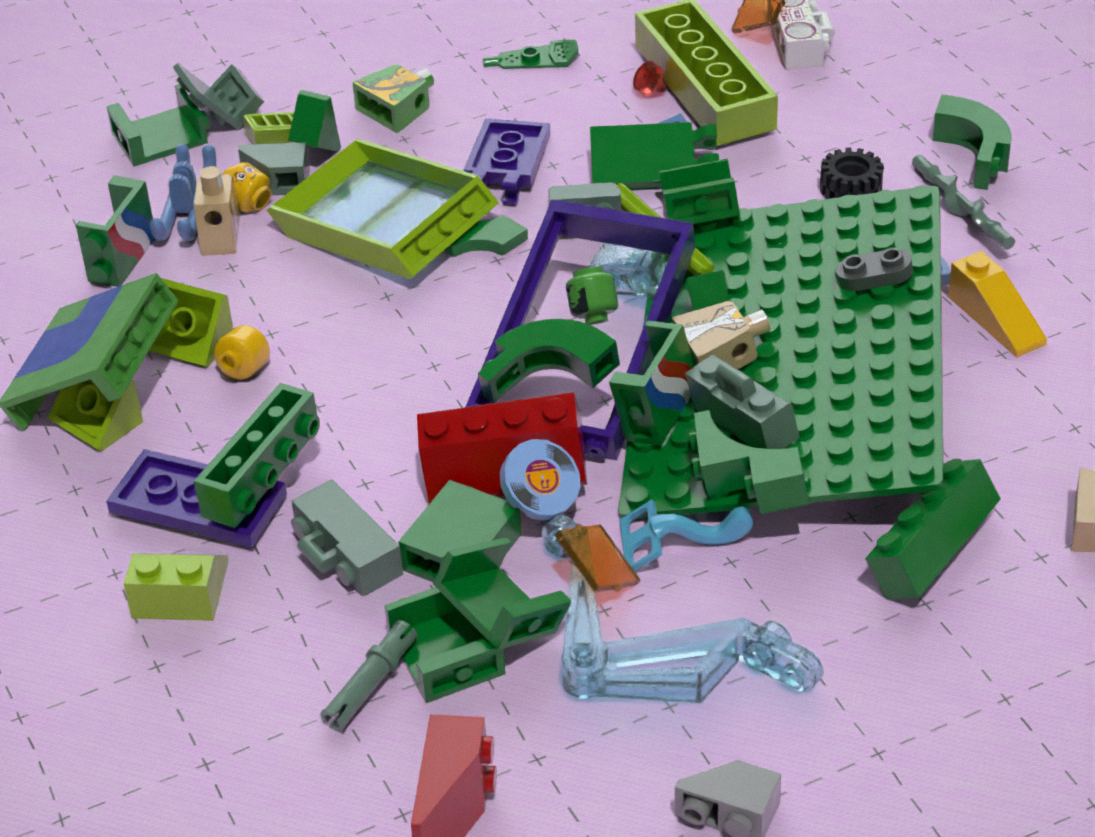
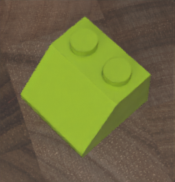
(174, 585)

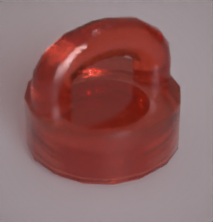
(649, 78)

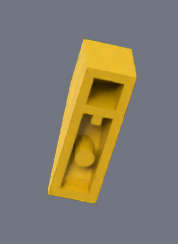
(994, 303)

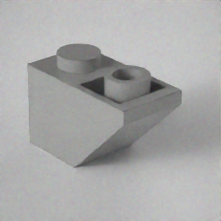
(730, 799)

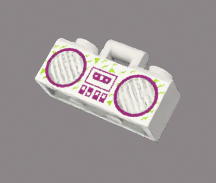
(803, 34)

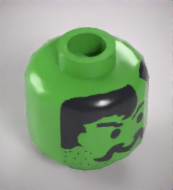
(592, 295)

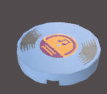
(540, 479)

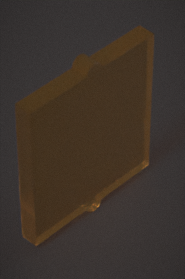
(757, 14)
(597, 558)

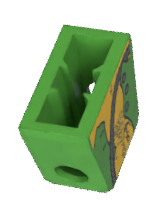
(393, 96)

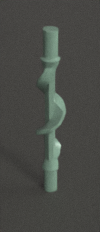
(960, 205)

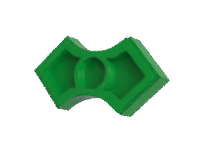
(492, 235)

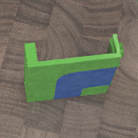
(92, 340)

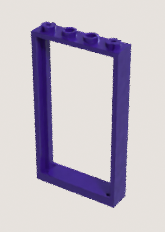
(613, 228)

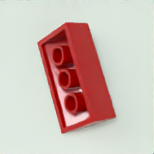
(475, 440)

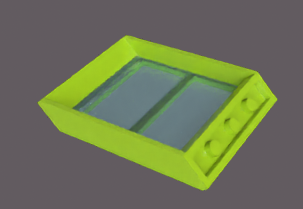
(383, 207)

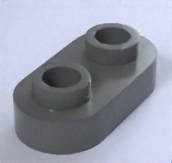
(874, 269)

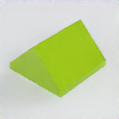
(194, 324)
(94, 419)

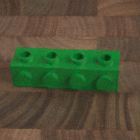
(257, 455)
(932, 530)

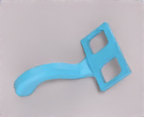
(734, 527)

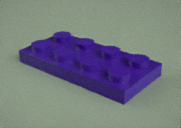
(163, 492)

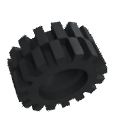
(850, 173)

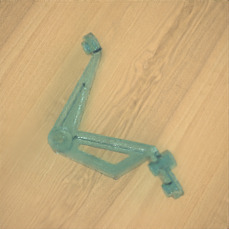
(593, 665)

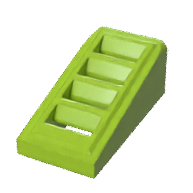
(268, 127)

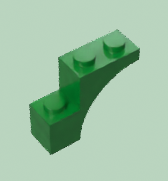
(728, 466)

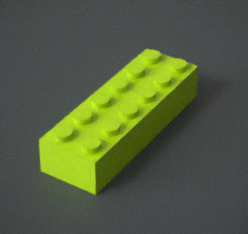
(706, 71)

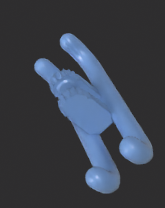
(181, 196)

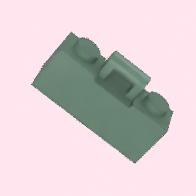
(742, 405)
(344, 537)

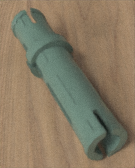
(379, 662)

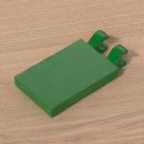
(640, 151)

